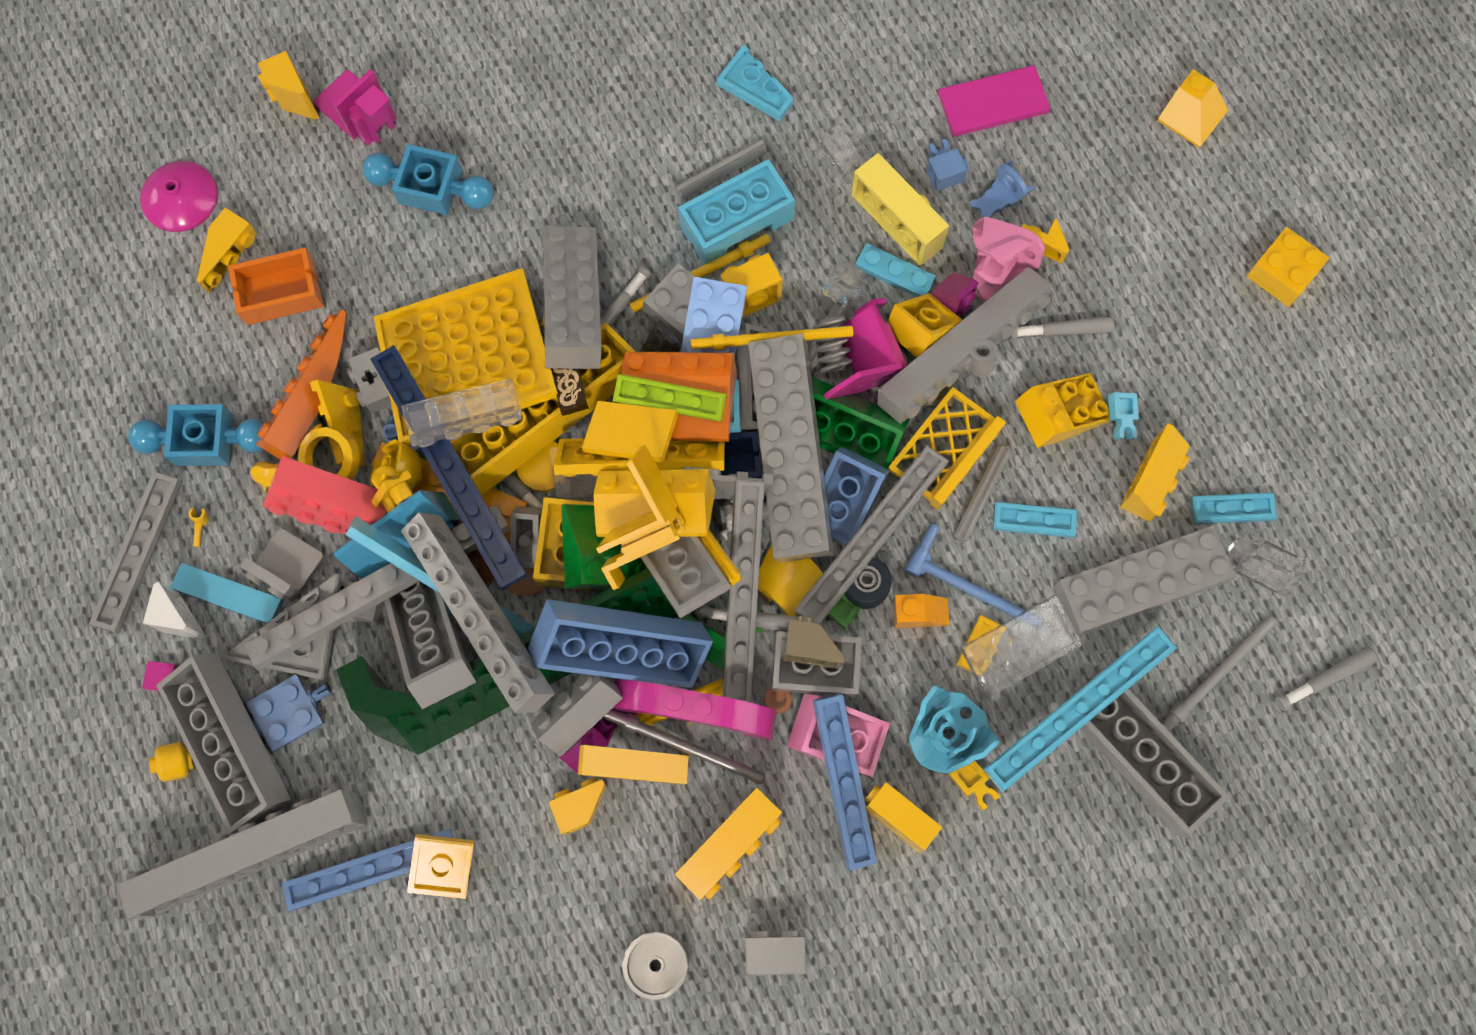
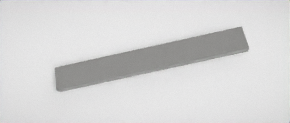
(871, 535)
(744, 594)

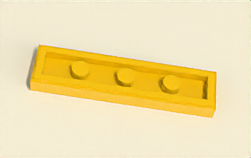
(632, 765)

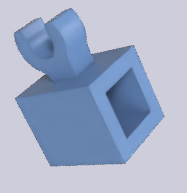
(946, 167)

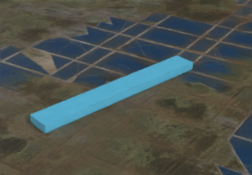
(407, 561)
(1079, 709)

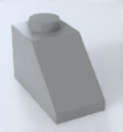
(525, 534)

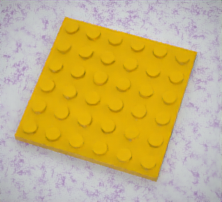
(471, 341)

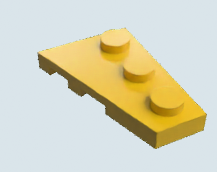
(342, 412)

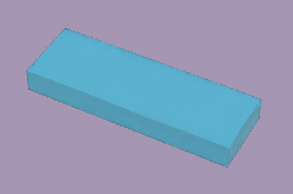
(1233, 508)
(1035, 519)

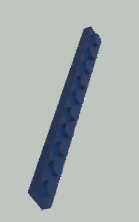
(454, 477)

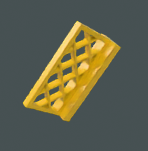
(968, 456)

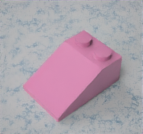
(866, 733)

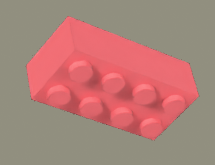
(320, 497)

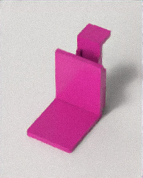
(357, 106)
(872, 352)

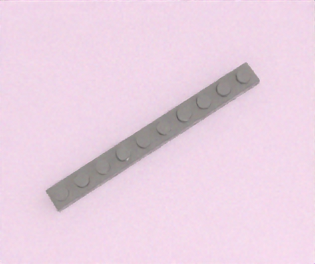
(343, 606)

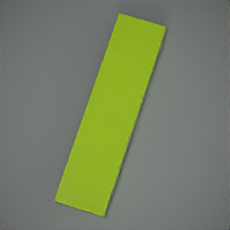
(664, 395)

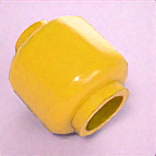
(171, 762)

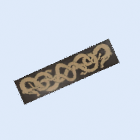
(570, 389)

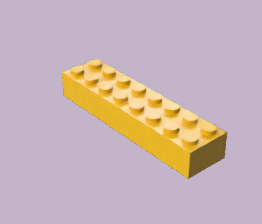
(503, 449)

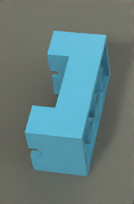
(736, 211)

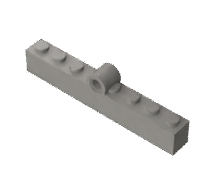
(965, 347)

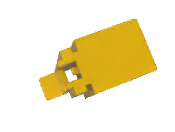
(649, 530)

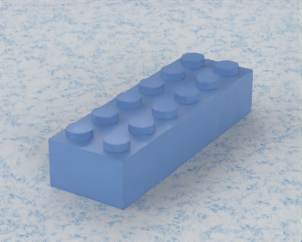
(619, 644)

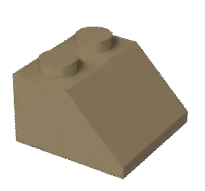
(811, 645)

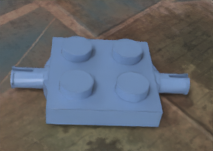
(287, 712)

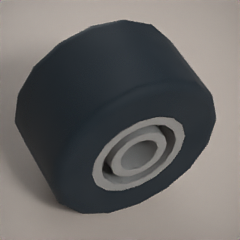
(871, 593)

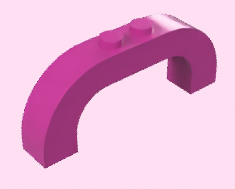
(696, 707)

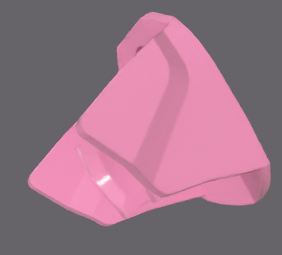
(1003, 254)

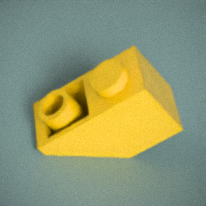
(577, 808)

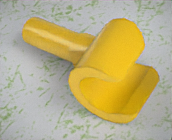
(198, 524)

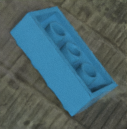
(365, 562)

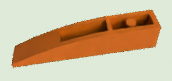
(300, 405)

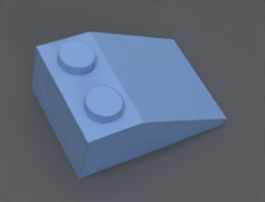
(851, 491)

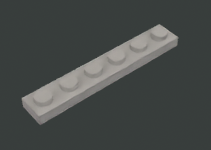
(135, 552)

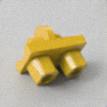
(390, 489)

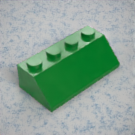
(856, 425)

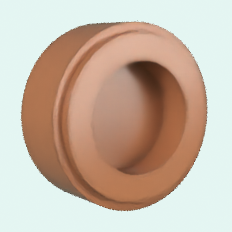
(777, 700)

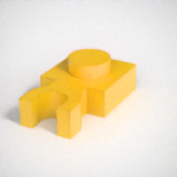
(971, 780)

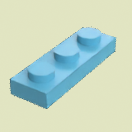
(895, 271)

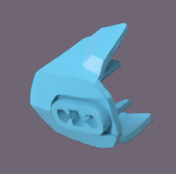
(969, 739)

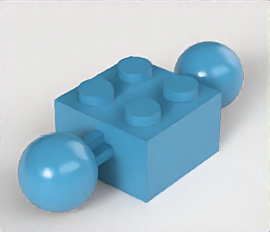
(427, 180)
(196, 435)

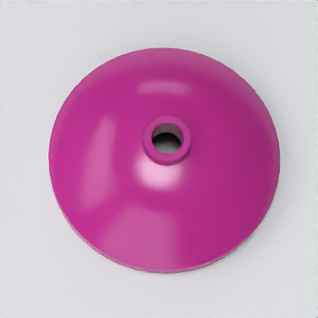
(183, 206)

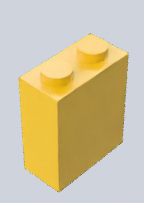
(902, 817)

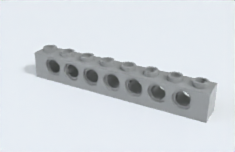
(477, 613)

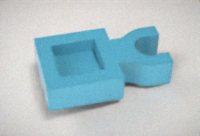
(1123, 410)

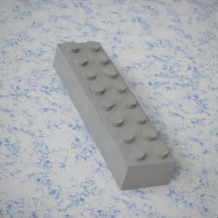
(790, 448)
(240, 854)

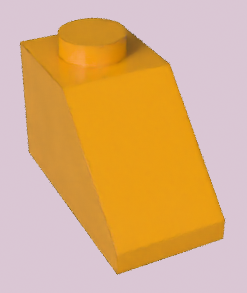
(920, 611)

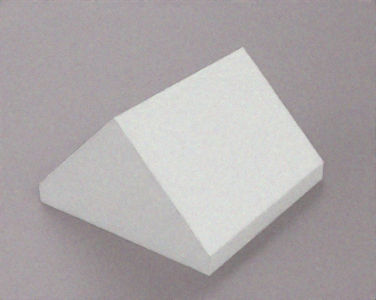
(170, 613)

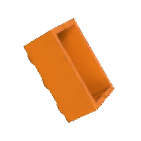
(275, 286)

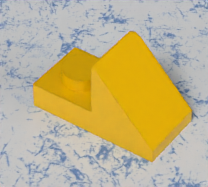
(1054, 242)

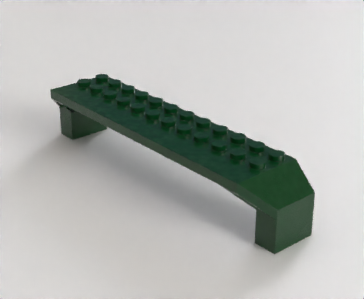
(404, 723)

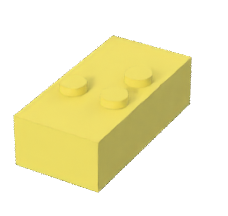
(899, 209)

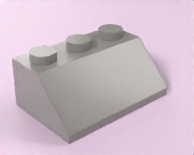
(576, 712)

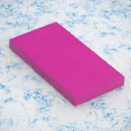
(993, 101)

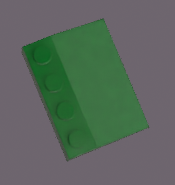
(580, 554)

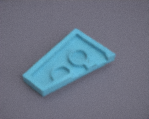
(751, 83)

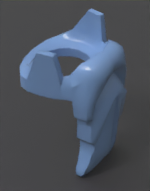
(1004, 192)

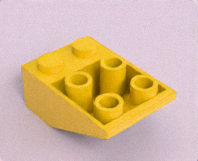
(1062, 409)

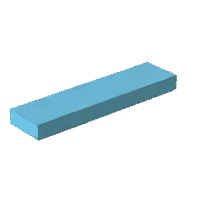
(226, 593)

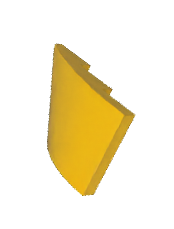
(787, 581)

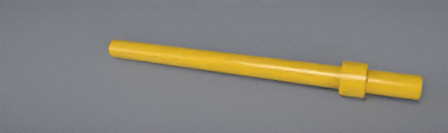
(744, 250)
(719, 341)

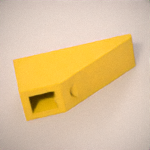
(224, 243)

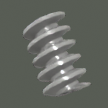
(832, 347)

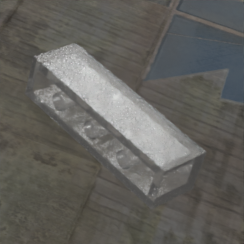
(462, 413)

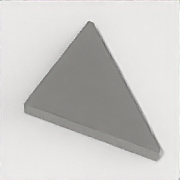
(309, 660)

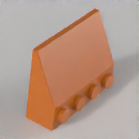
(696, 370)

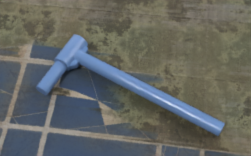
(920, 563)

